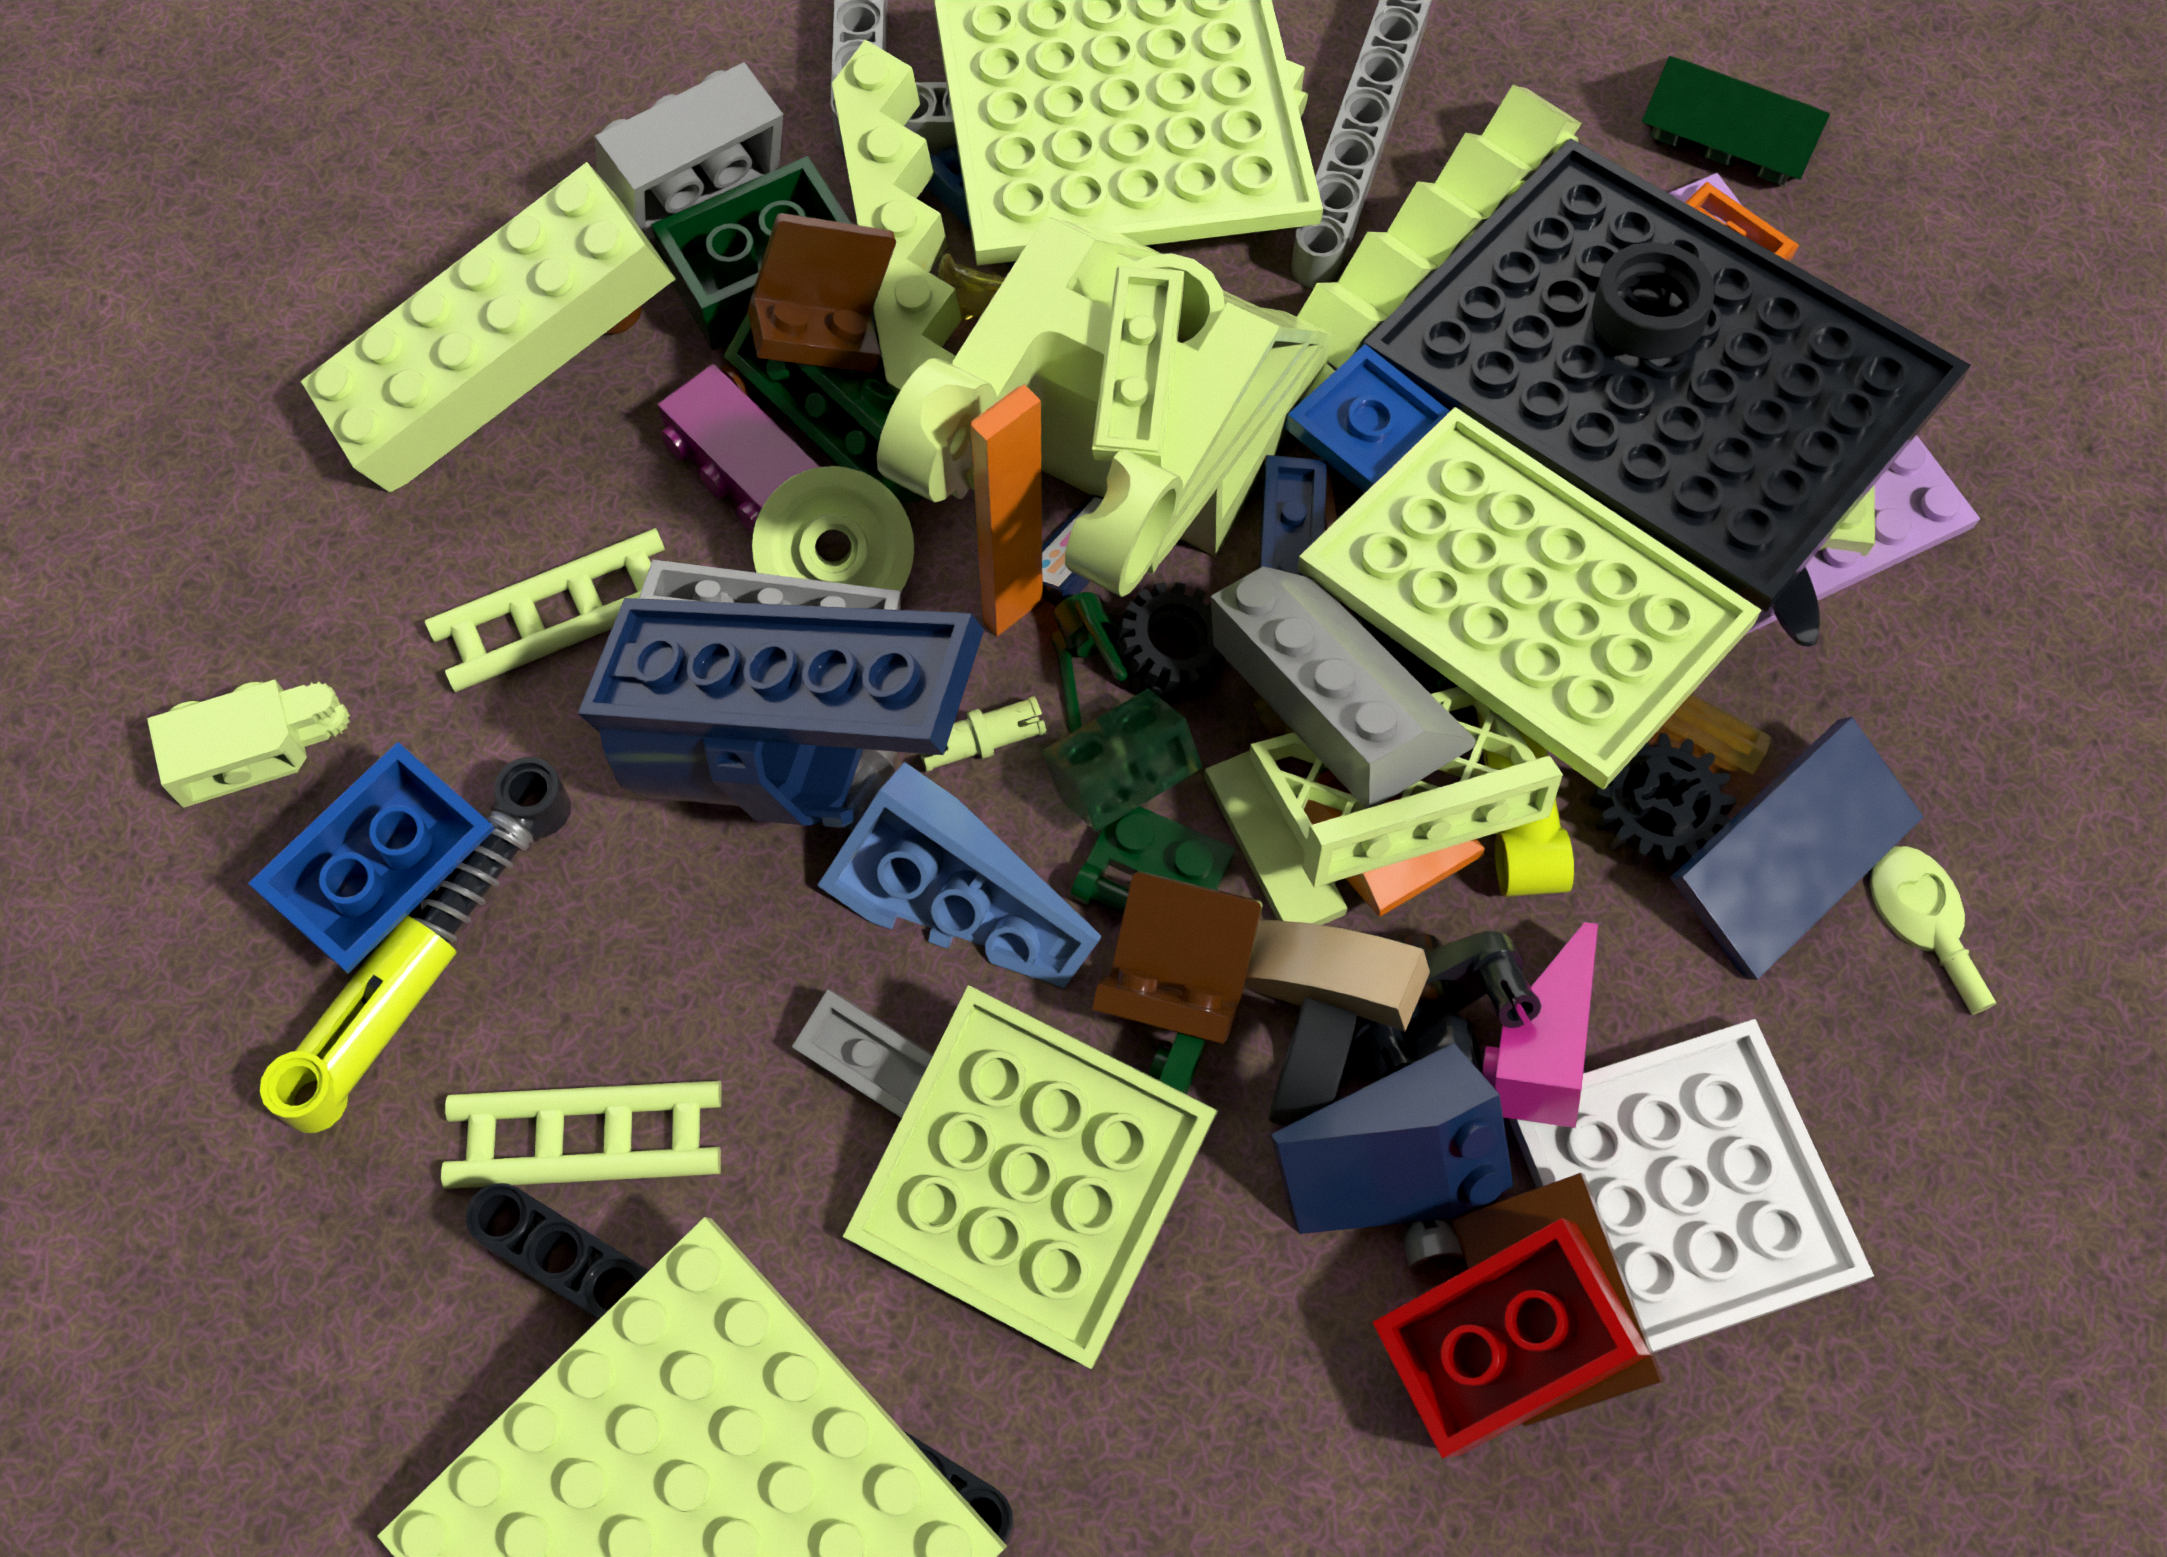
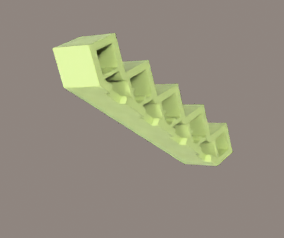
(886, 175)
(1438, 220)

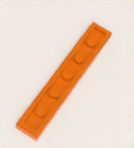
(1008, 507)

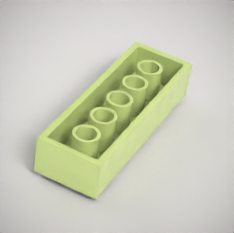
(487, 330)

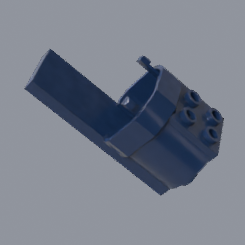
(772, 699)

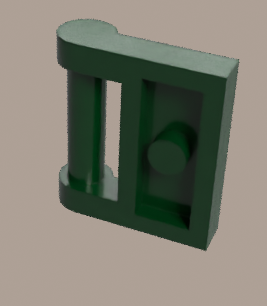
(1149, 845)

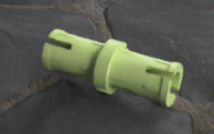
(988, 731)

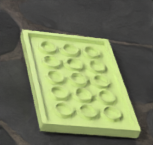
(1529, 595)

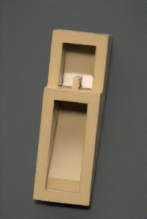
(1339, 968)

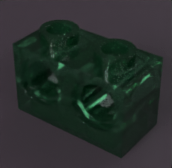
(1122, 759)

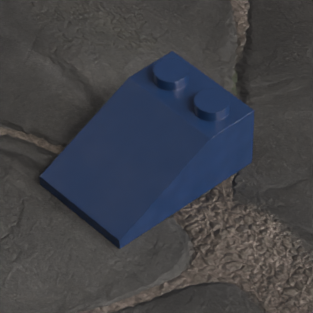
(1398, 1150)

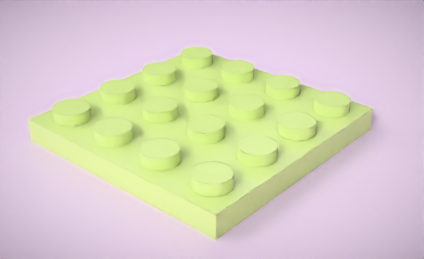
(1030, 1175)

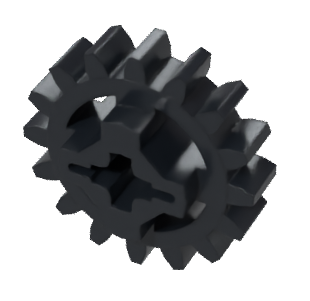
(1653, 824)

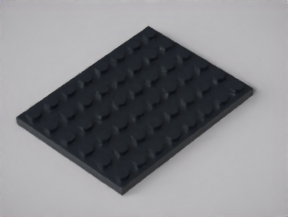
(1719, 453)

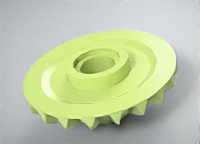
(840, 501)

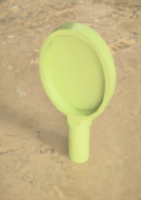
(1927, 913)

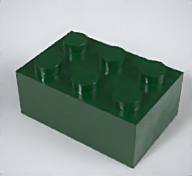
(723, 240)

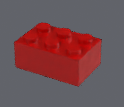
(1510, 1338)

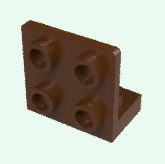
(820, 293)
(1181, 957)

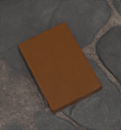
(1513, 1219)

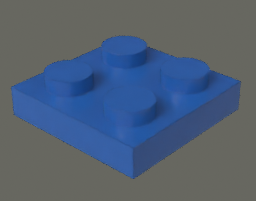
(1364, 418)

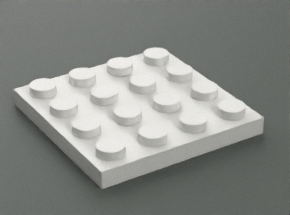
(1703, 1185)

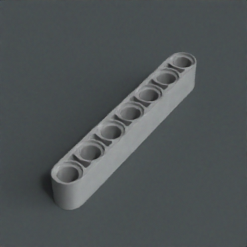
(1359, 138)

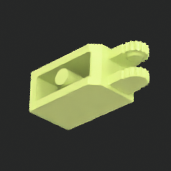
(241, 738)

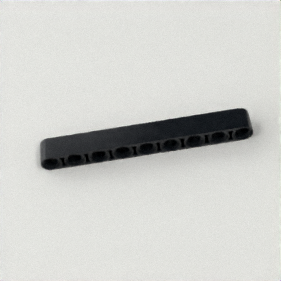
(601, 1265)

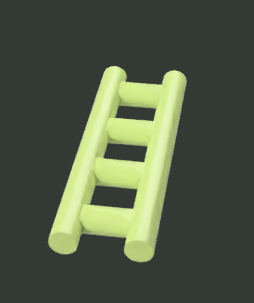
(520, 601)
(552, 1105)

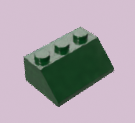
(1734, 120)

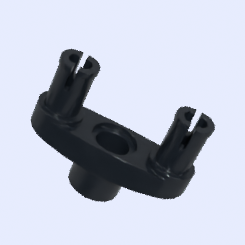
(1457, 978)

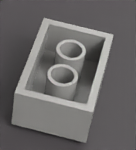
(691, 146)

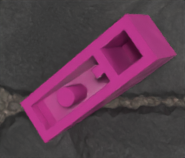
(1543, 1061)

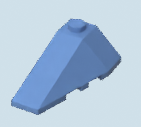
(943, 868)

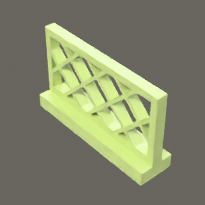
(1426, 815)

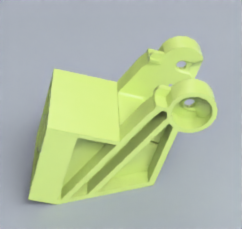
(1048, 329)

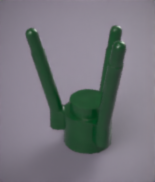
(1088, 632)

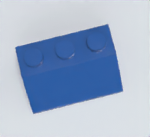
(371, 857)

